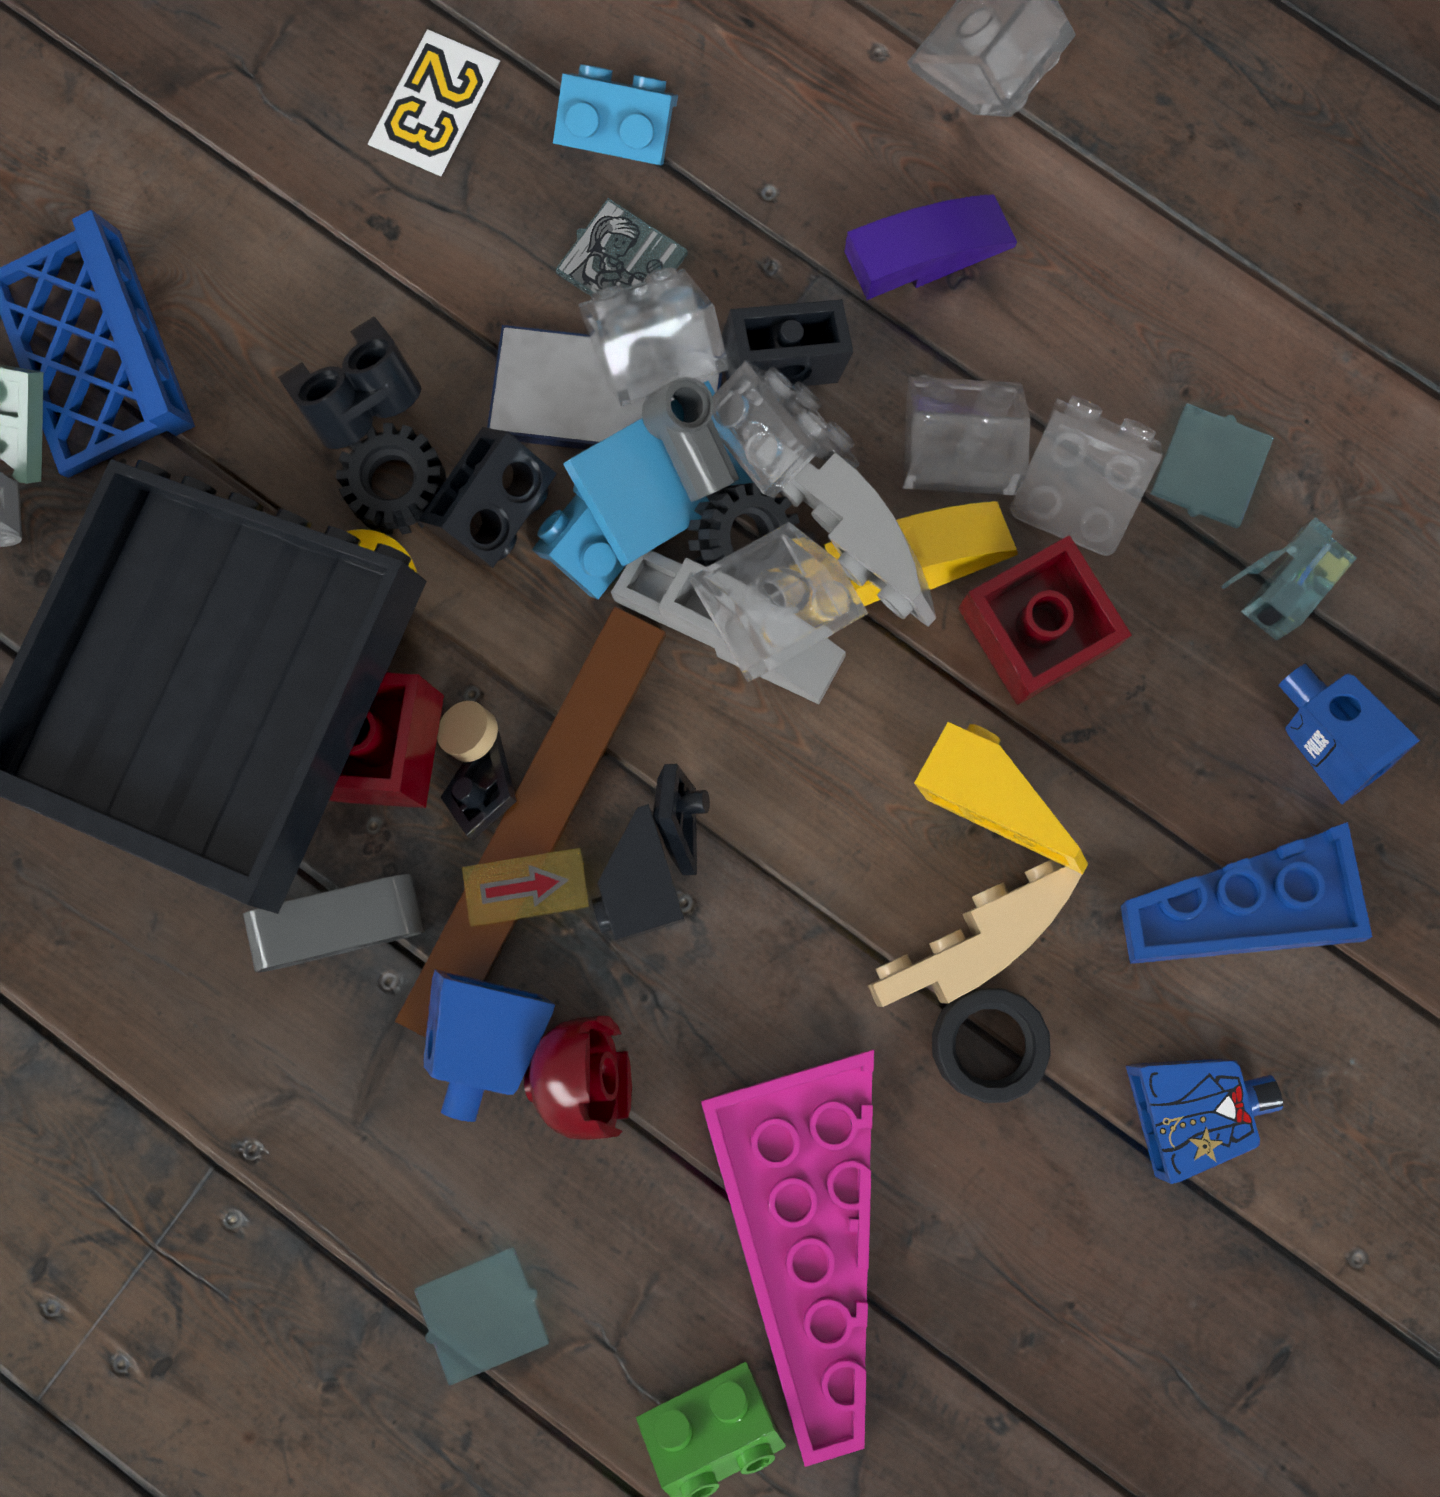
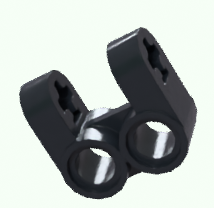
(345, 399)

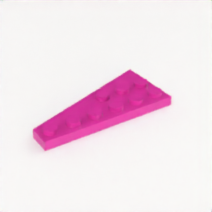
(801, 1205)

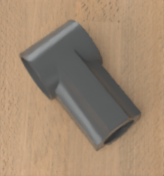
(695, 442)

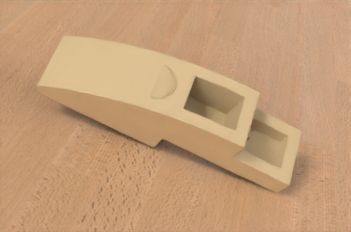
(1001, 931)

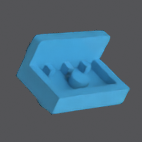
(614, 115)
(578, 547)

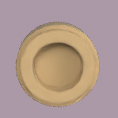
(467, 731)

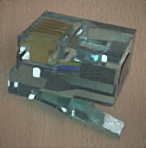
(1299, 581)

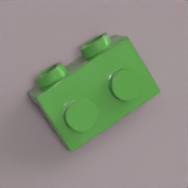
(710, 1434)

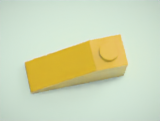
(982, 784)

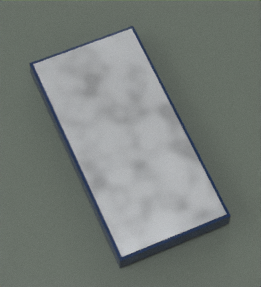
(555, 390)

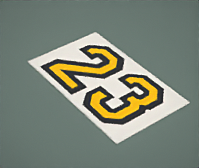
(434, 102)

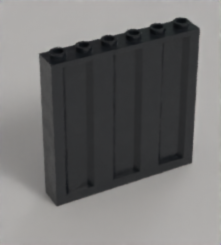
(200, 679)

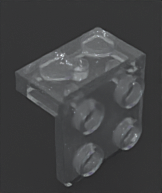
(775, 427)
(1087, 476)

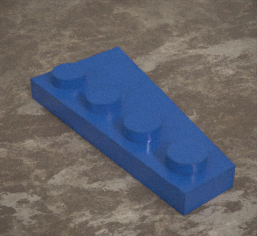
(1275, 901)

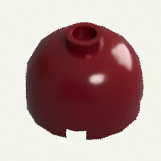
(581, 1079)

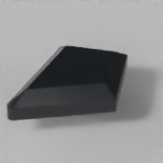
(480, 791)
(676, 813)

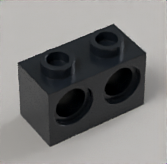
(478, 486)

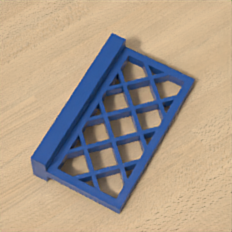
(123, 316)

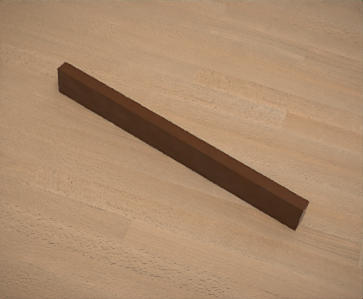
(547, 794)

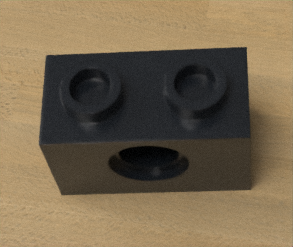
(798, 339)

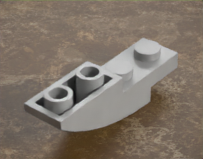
(864, 535)
(664, 593)

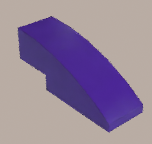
(927, 243)

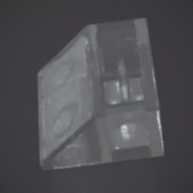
(654, 334)
(966, 436)

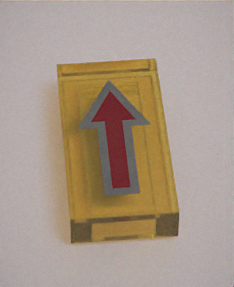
(525, 887)

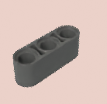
(334, 923)

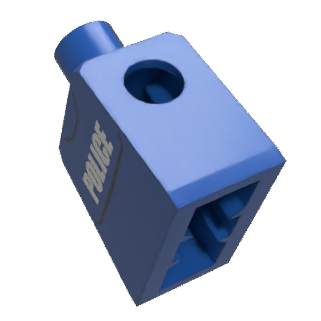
(1344, 731)

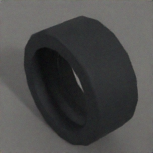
(1036, 1045)

